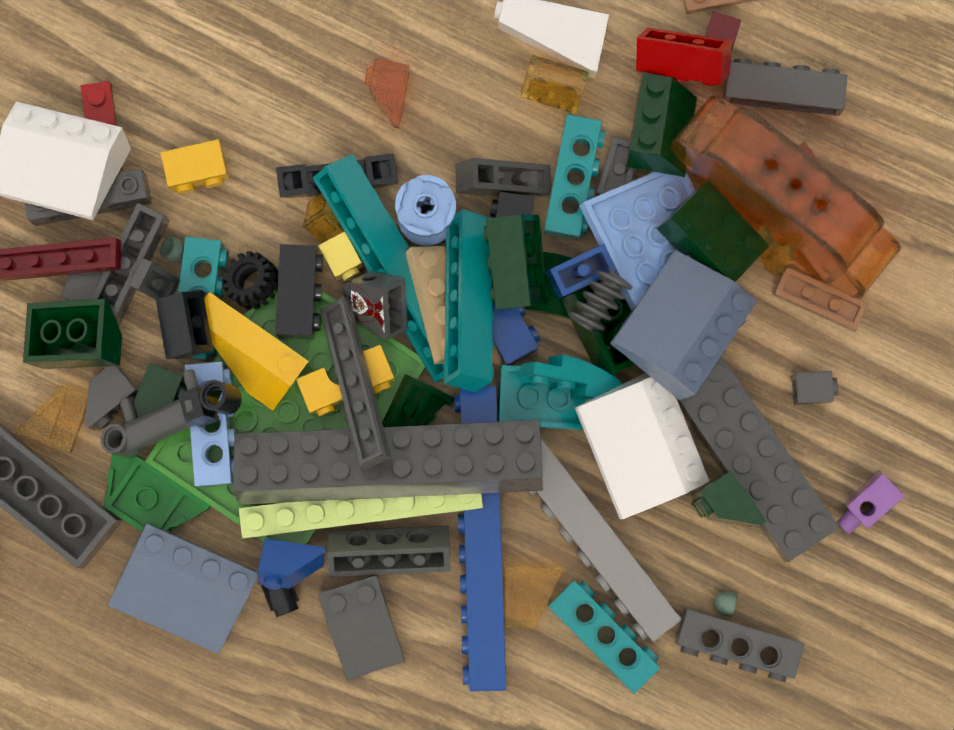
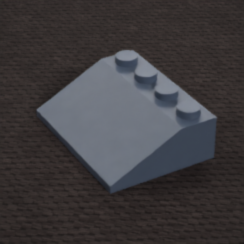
(683, 324)
(182, 588)

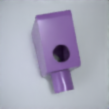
(877, 491)

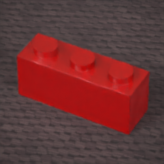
(684, 56)

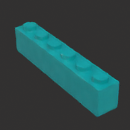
(468, 304)

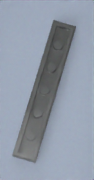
(355, 383)

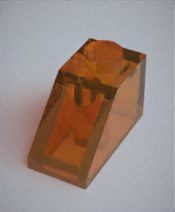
(388, 87)

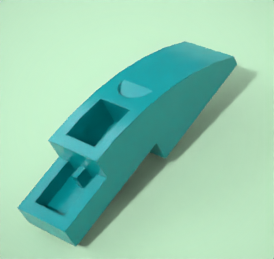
(571, 374)

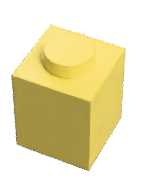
(341, 257)

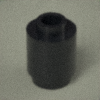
(281, 600)

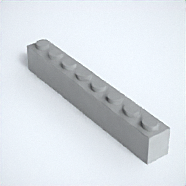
(603, 551)

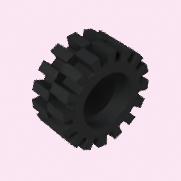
(241, 270)

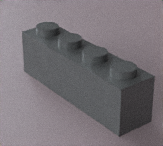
(786, 88)

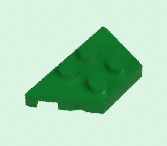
(144, 495)

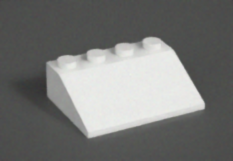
(59, 159)
(641, 445)

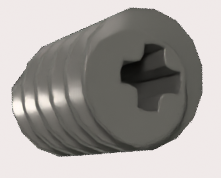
(600, 301)

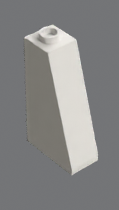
(557, 30)

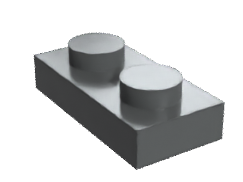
(615, 170)
(153, 280)

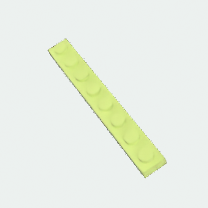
(313, 515)

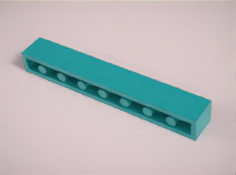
(375, 240)

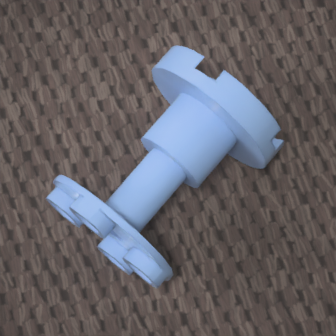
(424, 195)

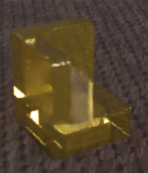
(321, 220)

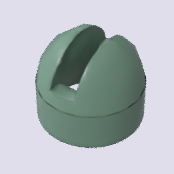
(172, 249)
(725, 602)

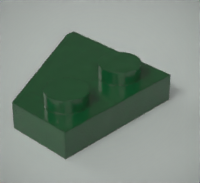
(415, 404)

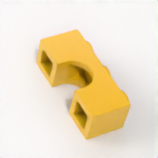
(323, 395)

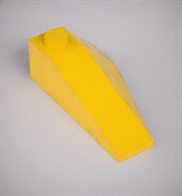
(253, 355)

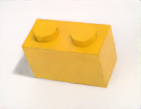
(195, 166)

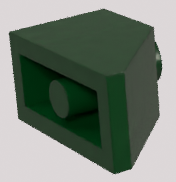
(157, 389)

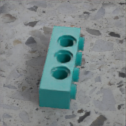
(576, 131)
(195, 253)
(631, 675)

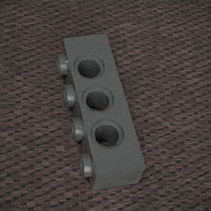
(126, 191)
(137, 242)
(388, 551)
(786, 651)

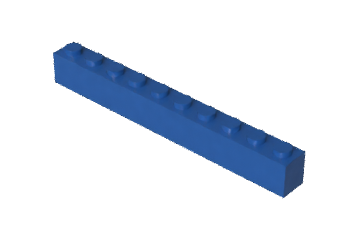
(483, 567)

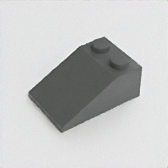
(361, 627)

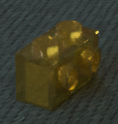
(554, 84)

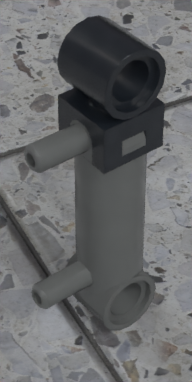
(193, 408)

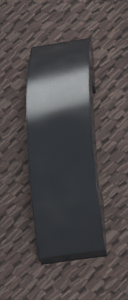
(298, 179)

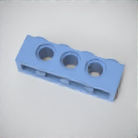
(202, 441)

